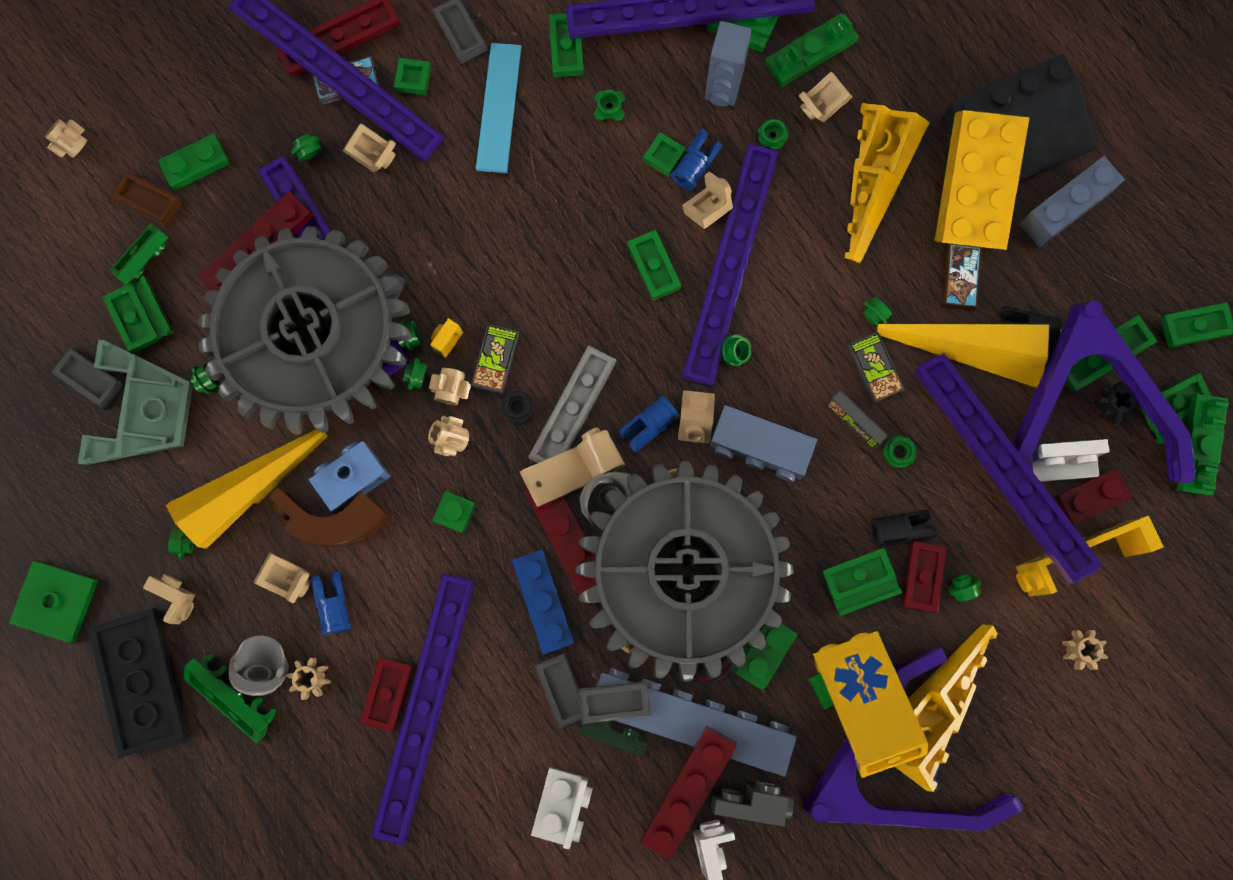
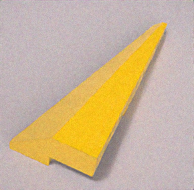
(886, 150)
(1001, 349)
(218, 504)
(943, 704)

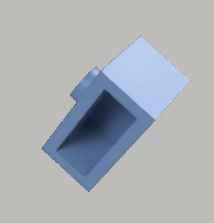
(348, 475)

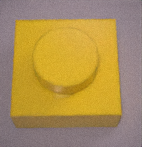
(445, 337)

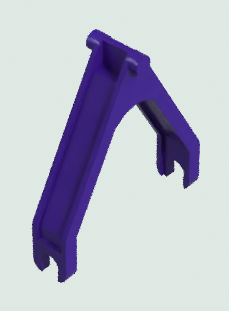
(1091, 333)
(839, 799)

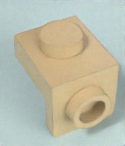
(825, 98)
(370, 149)
(711, 202)
(696, 417)
(283, 578)
(170, 589)

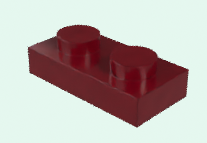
(1093, 496)
(924, 577)
(386, 694)

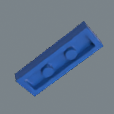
(543, 602)

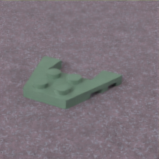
(151, 411)

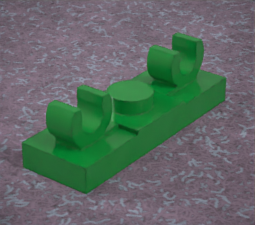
(811, 49)
(1091, 367)
(1206, 429)
(227, 699)

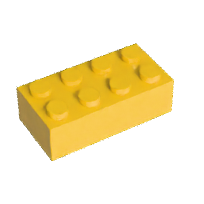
(981, 179)

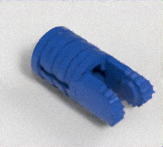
(694, 162)
(654, 419)
(331, 610)

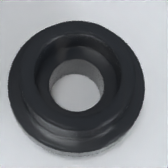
(512, 398)

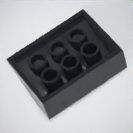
(1055, 110)

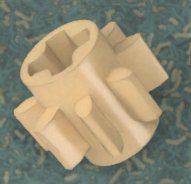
(65, 138)
(449, 386)
(448, 436)
(1092, 655)
(316, 682)

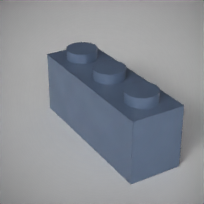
(727, 63)
(1072, 201)
(762, 444)

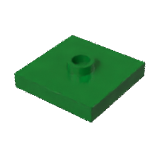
(53, 601)

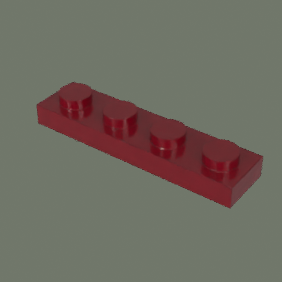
(350, 30)
(286, 213)
(564, 536)
(688, 792)

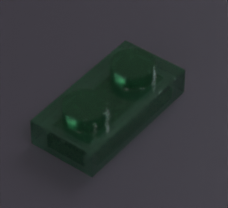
(628, 740)

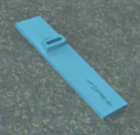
(498, 108)

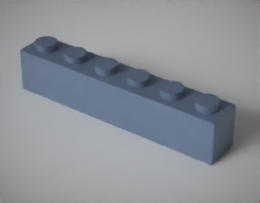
(685, 720)

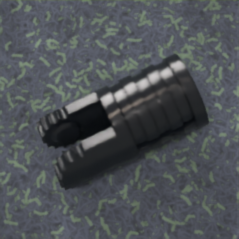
(1020, 316)
(898, 528)

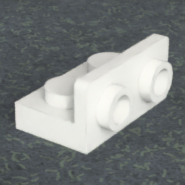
(1068, 460)
(560, 807)
(710, 855)

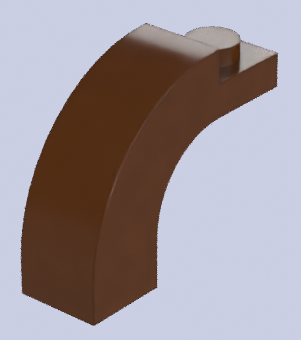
(352, 525)

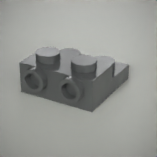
(761, 803)

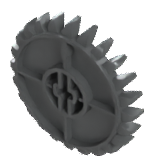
(260, 309)
(737, 550)

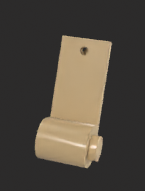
(573, 467)

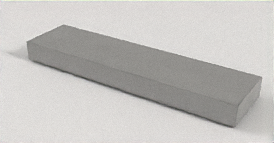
(573, 405)

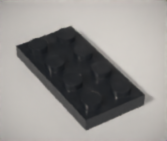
(137, 682)

